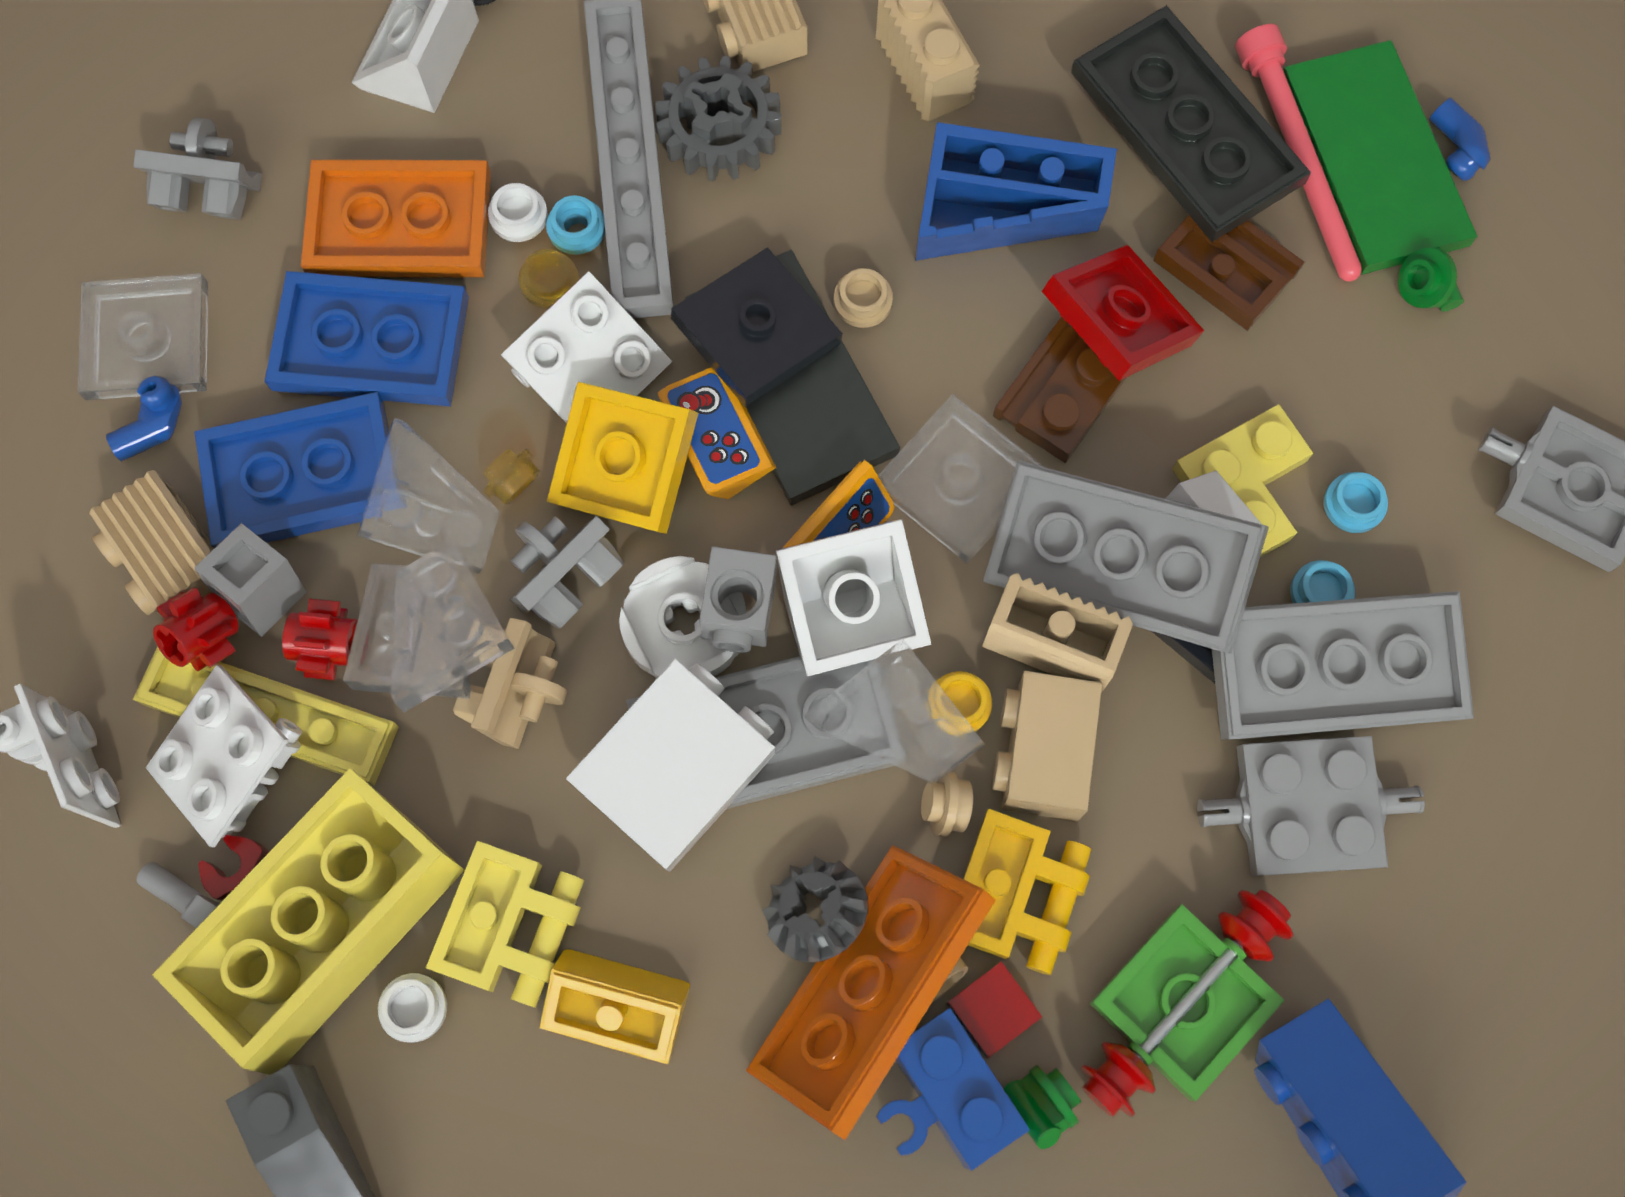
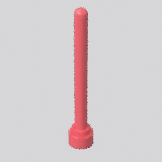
(1263, 53)

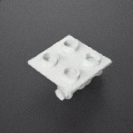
(584, 341)
(61, 743)
(222, 757)

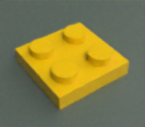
(622, 457)

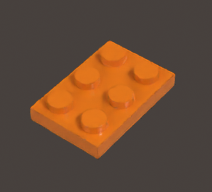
(397, 218)

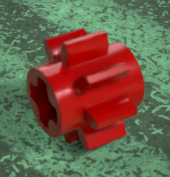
(195, 629)
(319, 638)

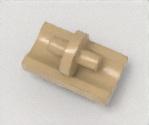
(515, 687)

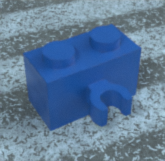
(955, 1093)

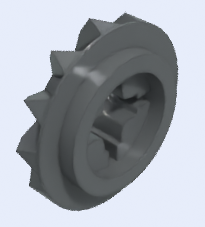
(843, 911)

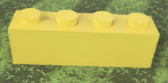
(307, 925)

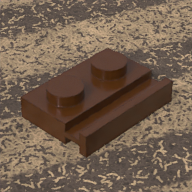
(1235, 272)
(1058, 393)

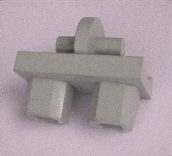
(171, 174)
(586, 550)

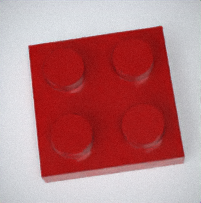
(1122, 311)

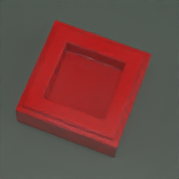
(994, 1010)

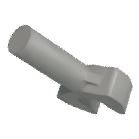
(176, 893)

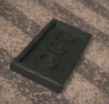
(1190, 123)
(820, 418)

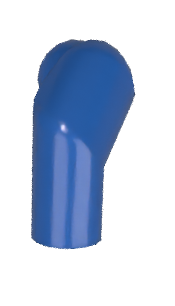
(1466, 135)
(155, 420)

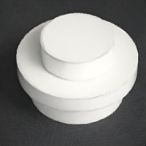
(517, 212)
(412, 1008)

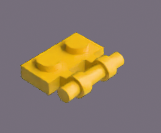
(1005, 865)

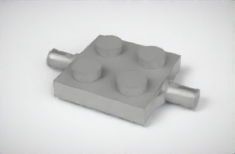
(1566, 486)
(1311, 806)

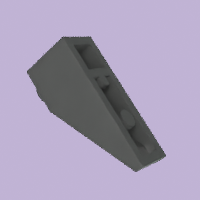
(297, 1136)

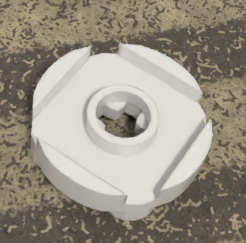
(649, 609)

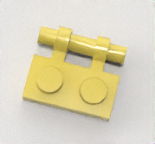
(486, 918)

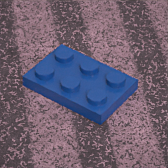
(367, 338)
(292, 468)

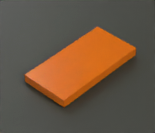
(869, 999)

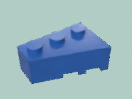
(1009, 190)
(1350, 1111)

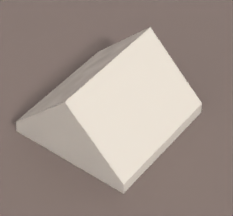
(417, 50)
(852, 596)

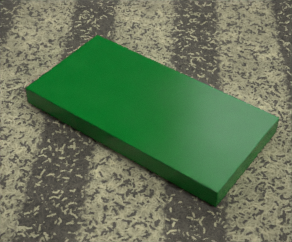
(1379, 155)

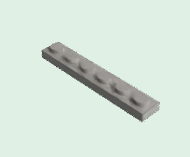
(628, 158)

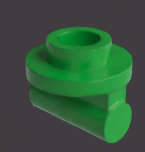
(1429, 280)
(1044, 1104)

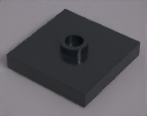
(756, 326)

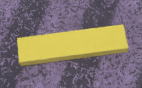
(332, 732)

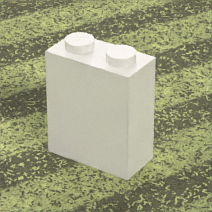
(674, 762)

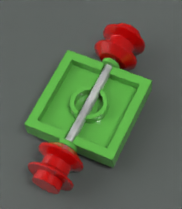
(1187, 1002)

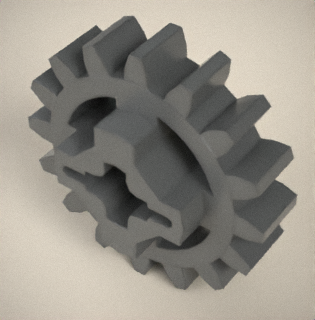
(720, 120)

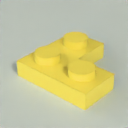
(1250, 460)

